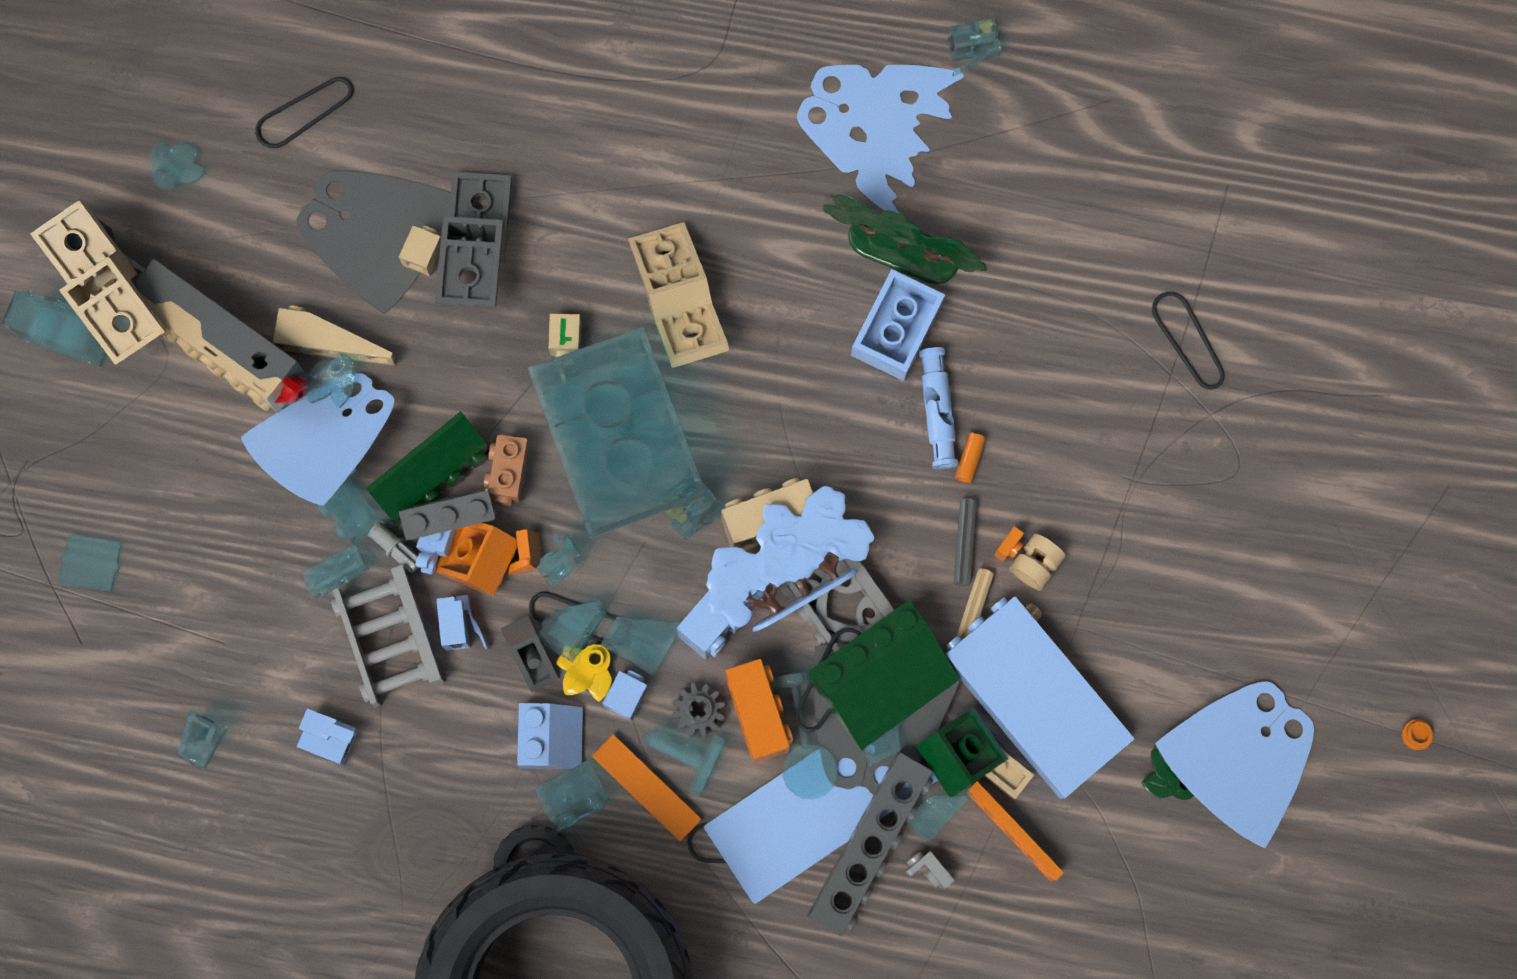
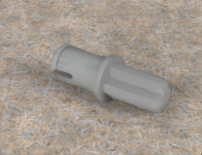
(394, 546)

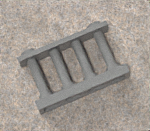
(418, 641)

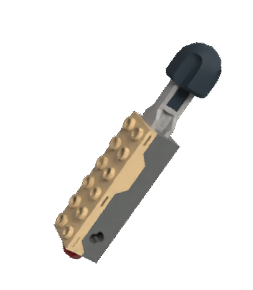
(216, 336)

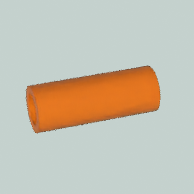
(970, 458)

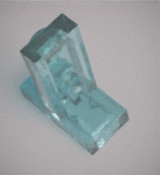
(688, 755)

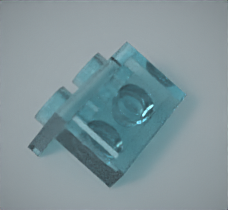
(350, 512)
(560, 564)
(334, 571)
(572, 796)

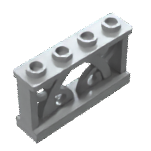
(861, 582)

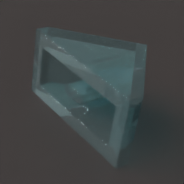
(200, 739)

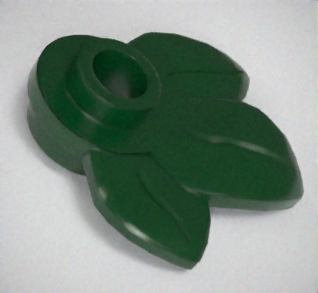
(1164, 781)

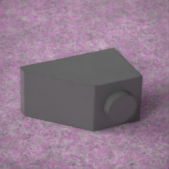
(529, 653)

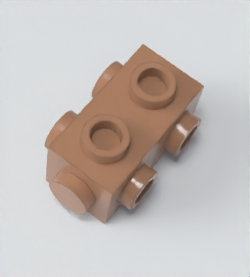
(508, 469)

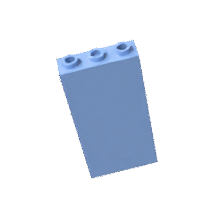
(1037, 697)

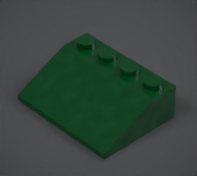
(883, 675)

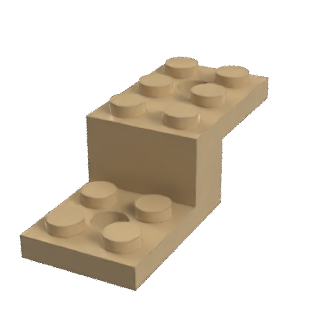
(98, 281)
(678, 295)

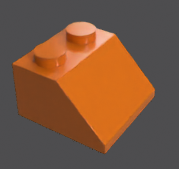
(478, 557)

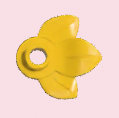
(584, 675)

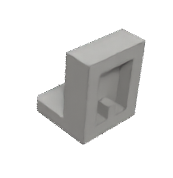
(935, 871)

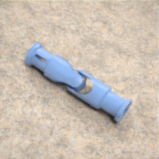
(939, 413)

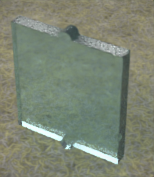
(90, 563)

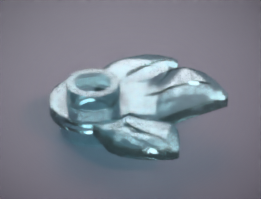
(177, 162)
(332, 380)

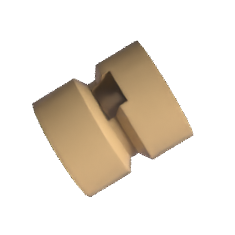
(1032, 571)

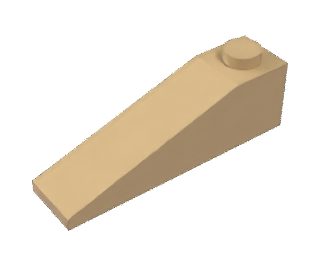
(312, 335)

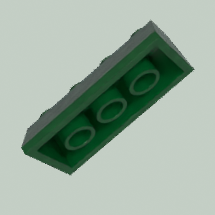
(430, 468)

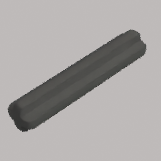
(965, 542)

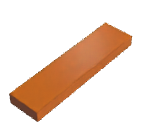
(646, 788)
(1014, 832)

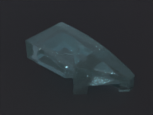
(934, 814)

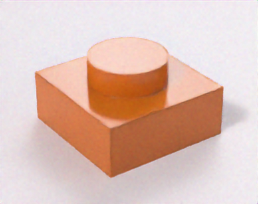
(1010, 545)

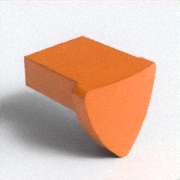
(529, 553)

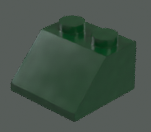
(962, 752)

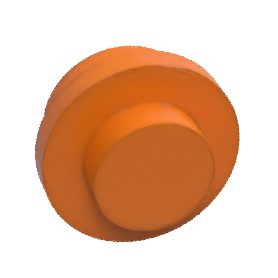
(1417, 734)

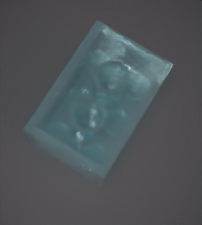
(52, 327)

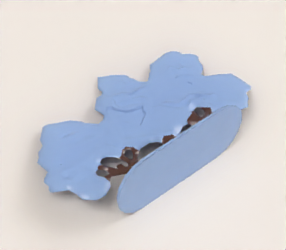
(788, 552)

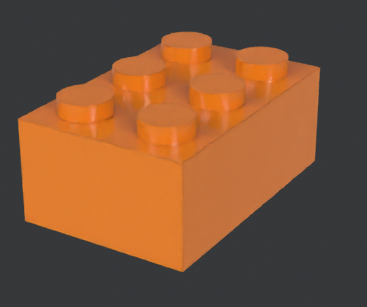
(758, 711)

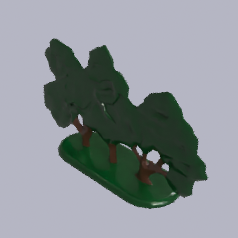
(901, 244)

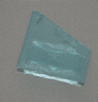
(640, 641)

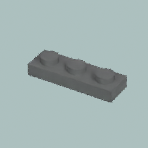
(447, 514)

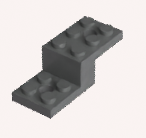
(473, 240)

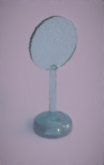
(809, 768)

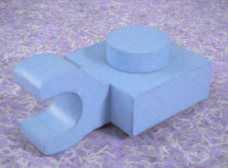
(431, 547)

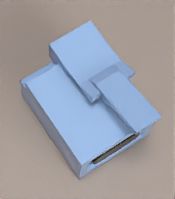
(453, 622)
(326, 737)

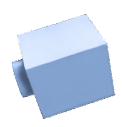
(626, 694)

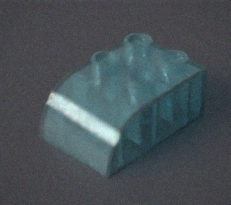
(616, 432)

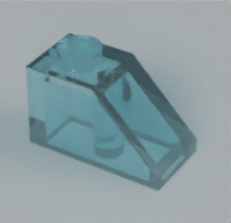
(571, 628)

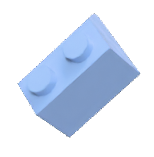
(549, 736)

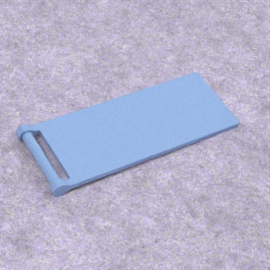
(780, 835)

